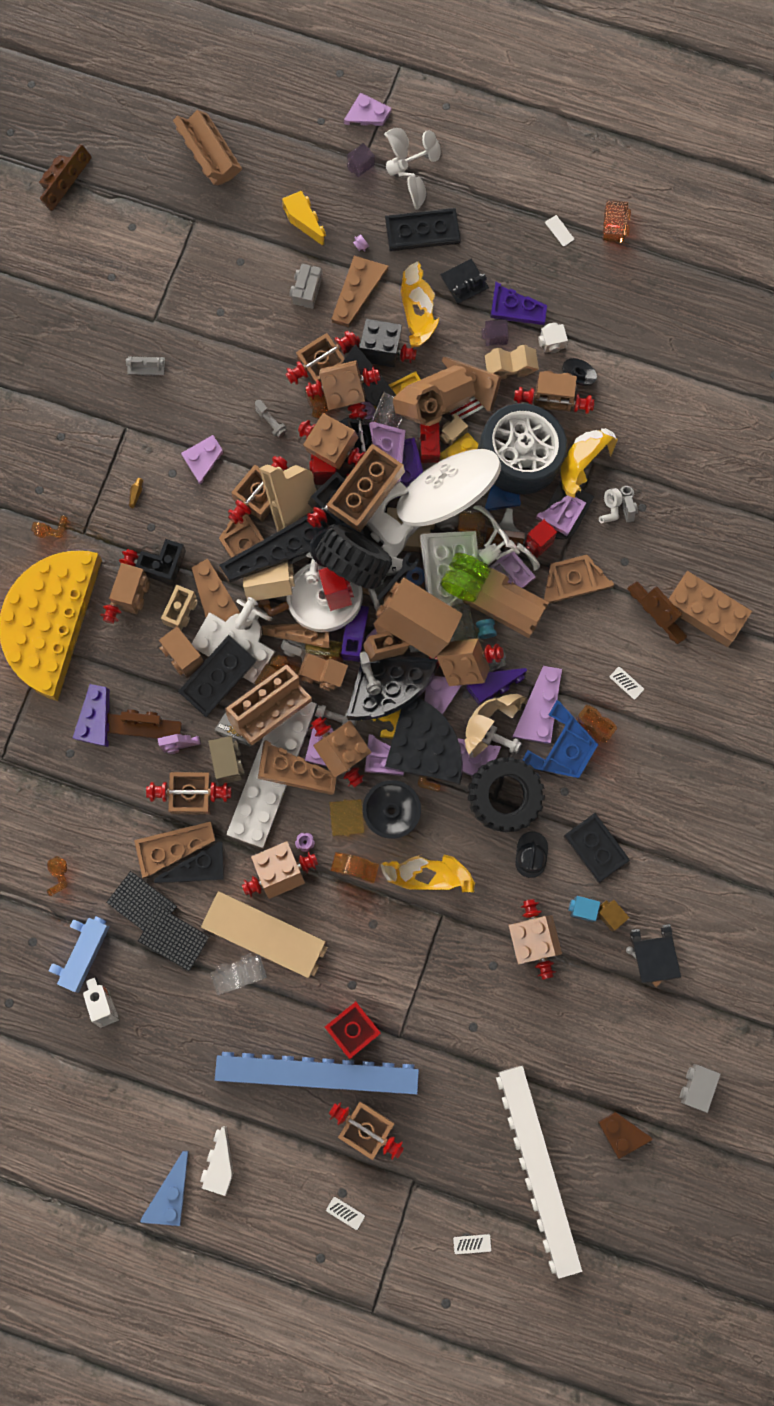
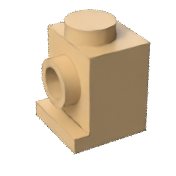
(453, 430)

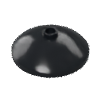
(391, 795)

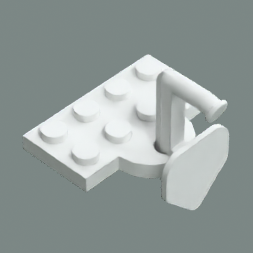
(216, 630)

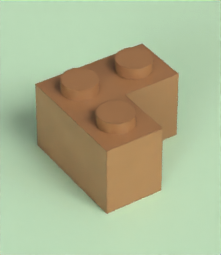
(384, 645)
(184, 655)
(324, 672)

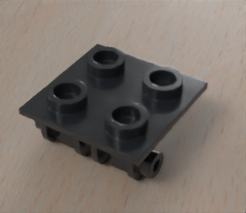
(464, 281)

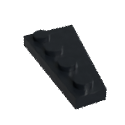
(375, 391)

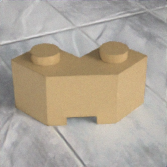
(520, 361)

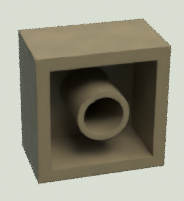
(225, 760)

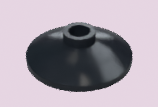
(584, 371)

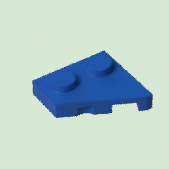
(501, 499)

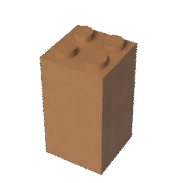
(418, 617)

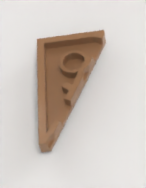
(297, 633)

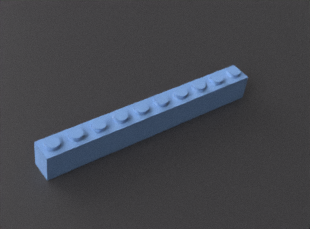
(316, 1074)

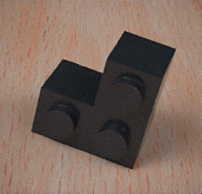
(166, 565)

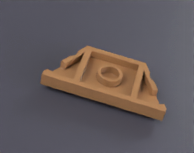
(240, 536)
(574, 578)

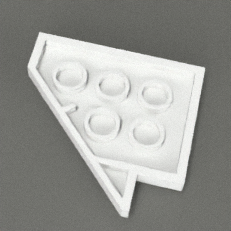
(438, 553)

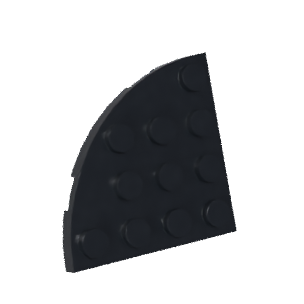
(401, 681)
(425, 745)

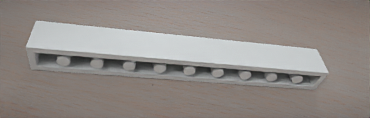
(539, 1171)

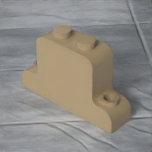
(288, 493)

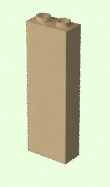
(264, 935)

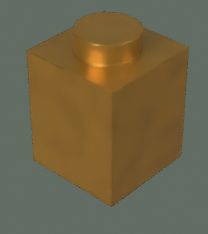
(612, 914)

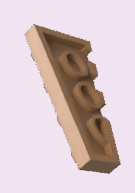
(287, 769)

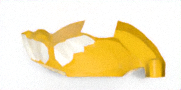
(417, 291)
(581, 454)
(449, 874)

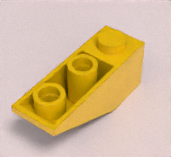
(300, 215)

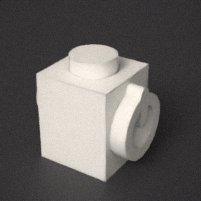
(553, 338)

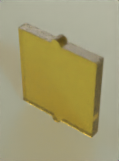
(334, 650)
(346, 817)

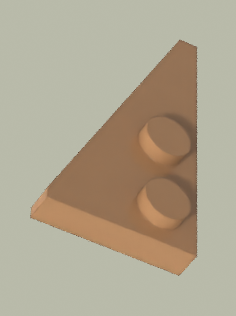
(485, 383)

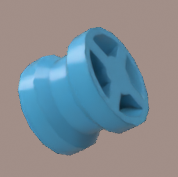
(486, 628)

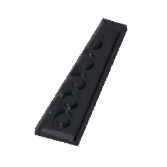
(274, 550)

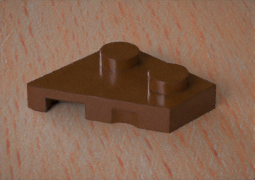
(622, 1134)

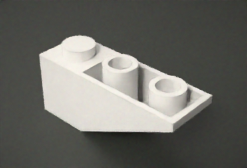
(220, 1169)

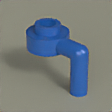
(420, 572)

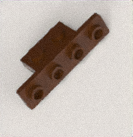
(62, 175)
(660, 609)
(142, 725)

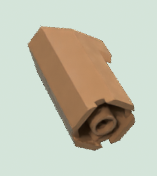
(434, 396)
(509, 604)

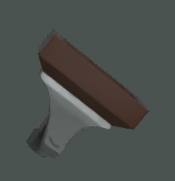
(508, 527)

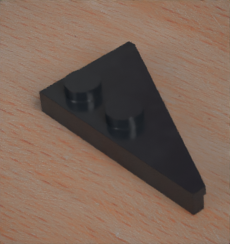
(203, 867)

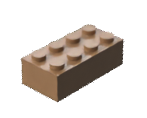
(366, 487)
(709, 609)

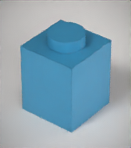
(584, 908)

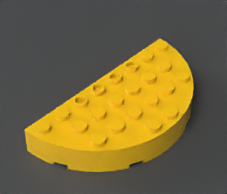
(45, 618)

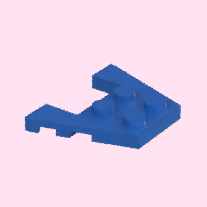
(570, 750)

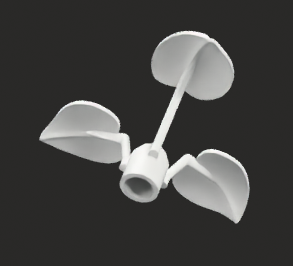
(398, 165)
(492, 551)

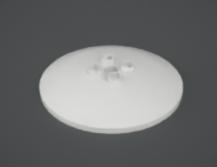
(449, 487)

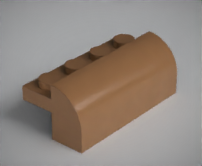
(208, 147)
(267, 705)

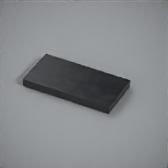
(422, 229)
(217, 675)

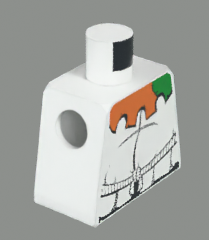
(99, 1004)

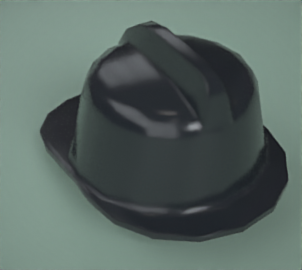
(531, 854)

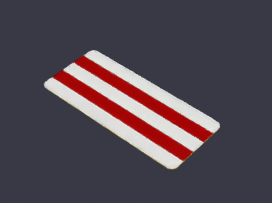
(467, 409)

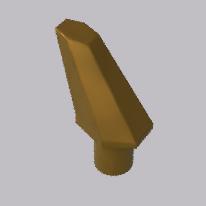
(135, 492)

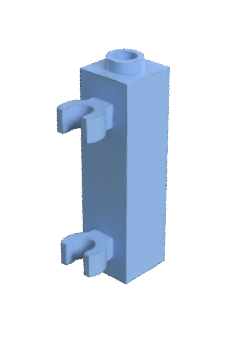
(83, 953)

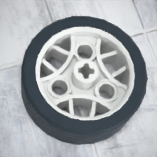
(524, 447)

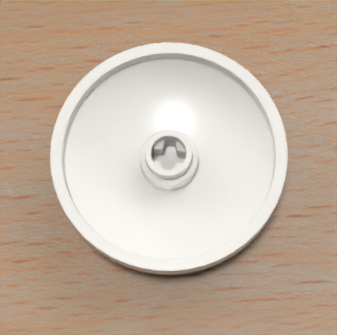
(311, 608)

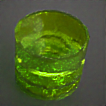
(465, 577)

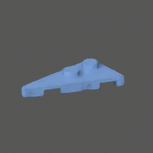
(168, 1202)

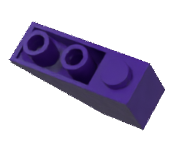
(355, 636)
(495, 683)

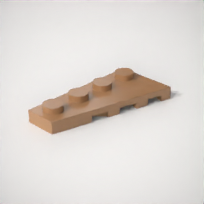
(359, 283)
(212, 592)
(169, 847)

